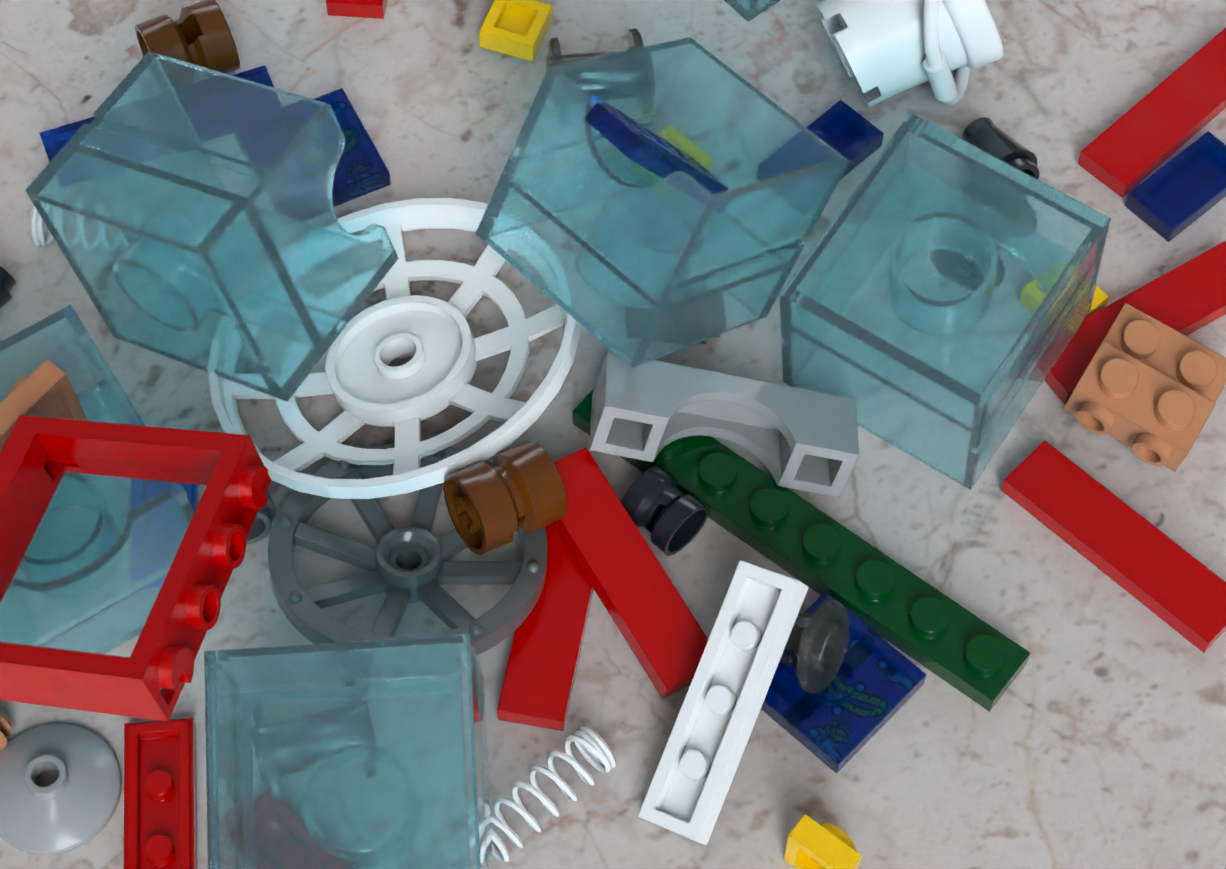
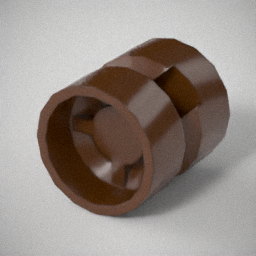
(196, 37)
(513, 494)

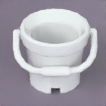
(911, 42)

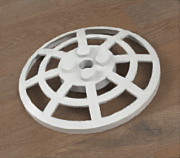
(425, 385)

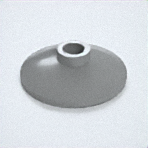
(72, 807)

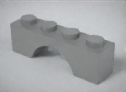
(796, 432)

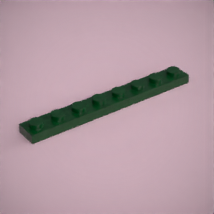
(837, 561)

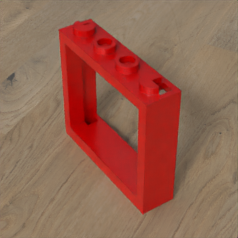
(191, 594)

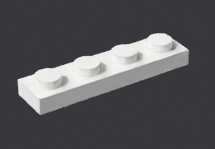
(723, 702)

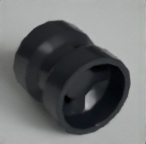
(664, 510)

